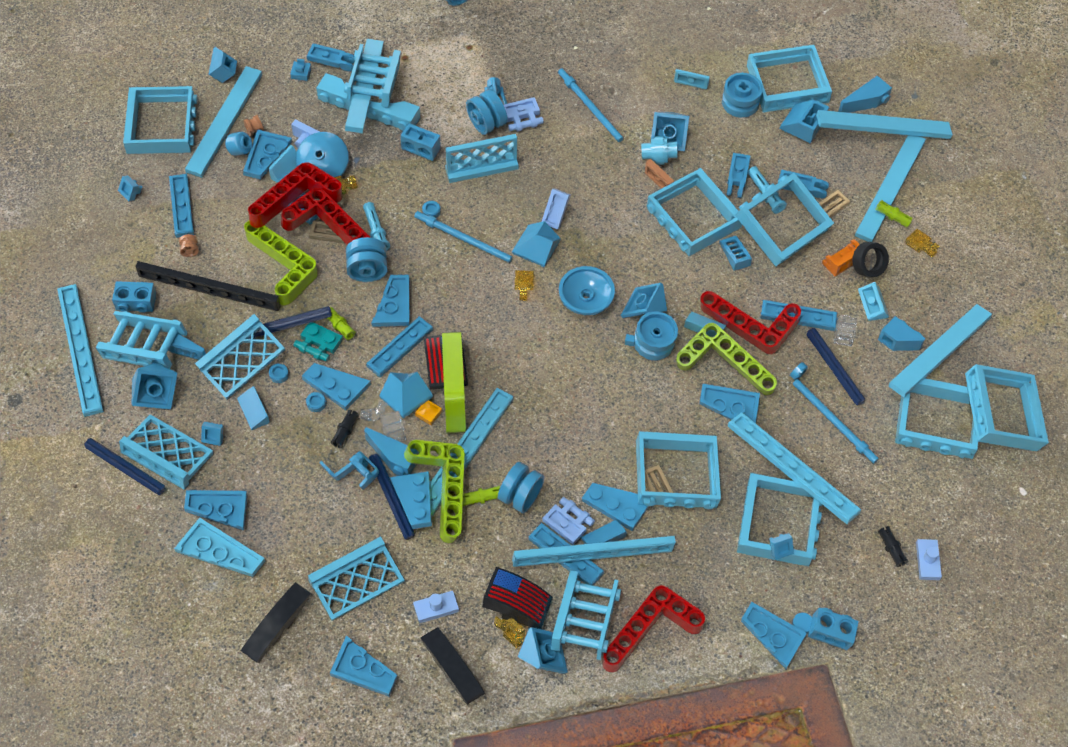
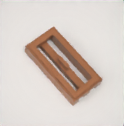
(655, 173)

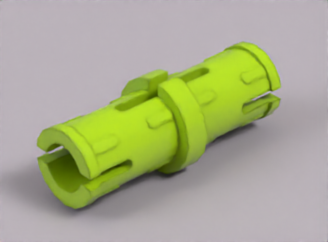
(893, 213)
(340, 323)
(480, 496)

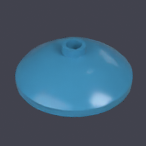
(334, 153)
(590, 283)

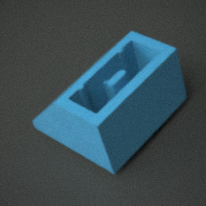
(803, 120)

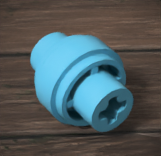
(659, 150)

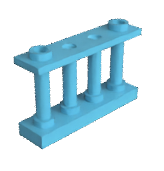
(386, 83)
(143, 355)
(565, 619)

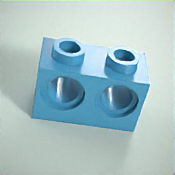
(420, 141)
(134, 296)
(832, 633)

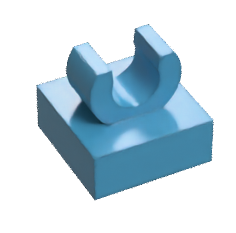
(300, 70)
(129, 188)
(212, 433)
(781, 546)

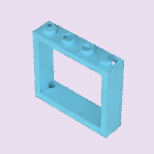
(790, 55)
(159, 94)
(712, 192)
(760, 234)
(981, 410)
(682, 442)
(928, 442)
(764, 550)

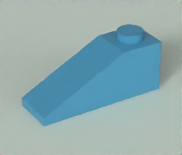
(867, 97)
(390, 452)

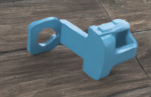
(360, 463)

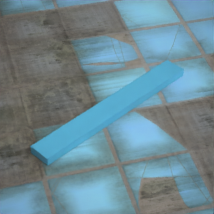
(360, 102)
(223, 122)
(884, 124)
(890, 186)
(80, 350)
(940, 350)
(474, 438)
(794, 468)
(593, 551)

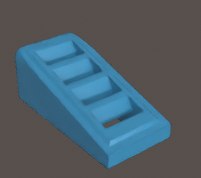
(735, 263)
(187, 348)

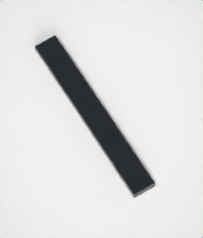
(208, 286)

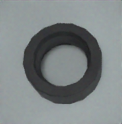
(882, 259)

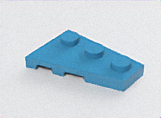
(264, 153)
(394, 306)
(336, 385)
(730, 401)
(415, 497)
(615, 504)
(218, 506)
(774, 633)
(360, 668)

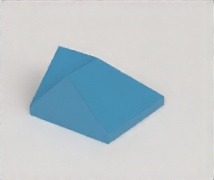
(671, 126)
(537, 243)
(645, 300)
(153, 386)
(405, 392)
(537, 651)

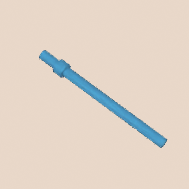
(571, 83)
(433, 222)
(861, 446)

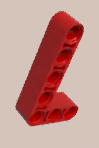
(288, 189)
(320, 208)
(750, 324)
(646, 622)

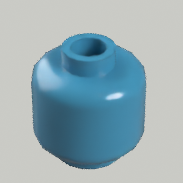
(238, 143)

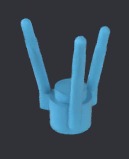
(495, 84)

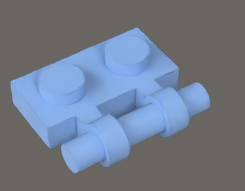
(523, 109)
(564, 524)

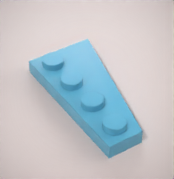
(216, 547)

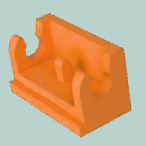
(841, 260)

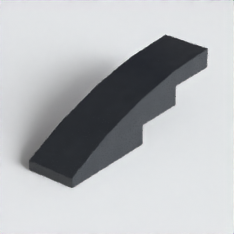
(275, 622)
(452, 666)

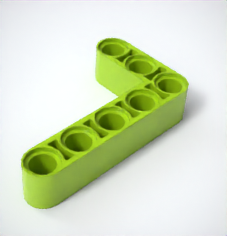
(284, 253)
(729, 354)
(453, 382)
(448, 482)

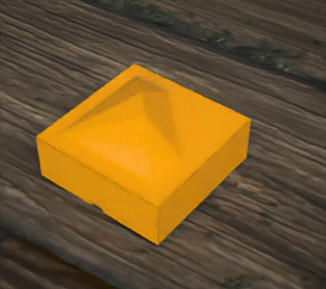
(428, 412)

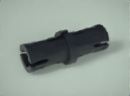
(344, 429)
(893, 546)

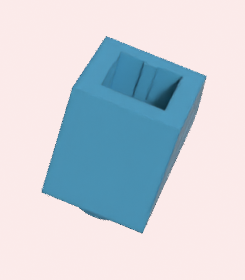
(222, 65)
(900, 336)

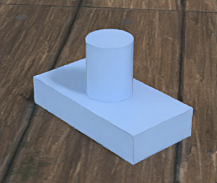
(301, 131)
(555, 208)
(928, 559)
(436, 606)

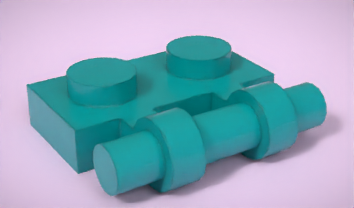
(320, 337)

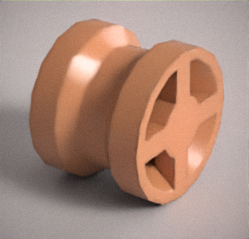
(253, 125)
(188, 245)

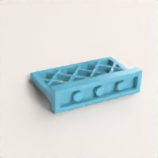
(479, 166)
(227, 347)
(158, 464)
(348, 562)

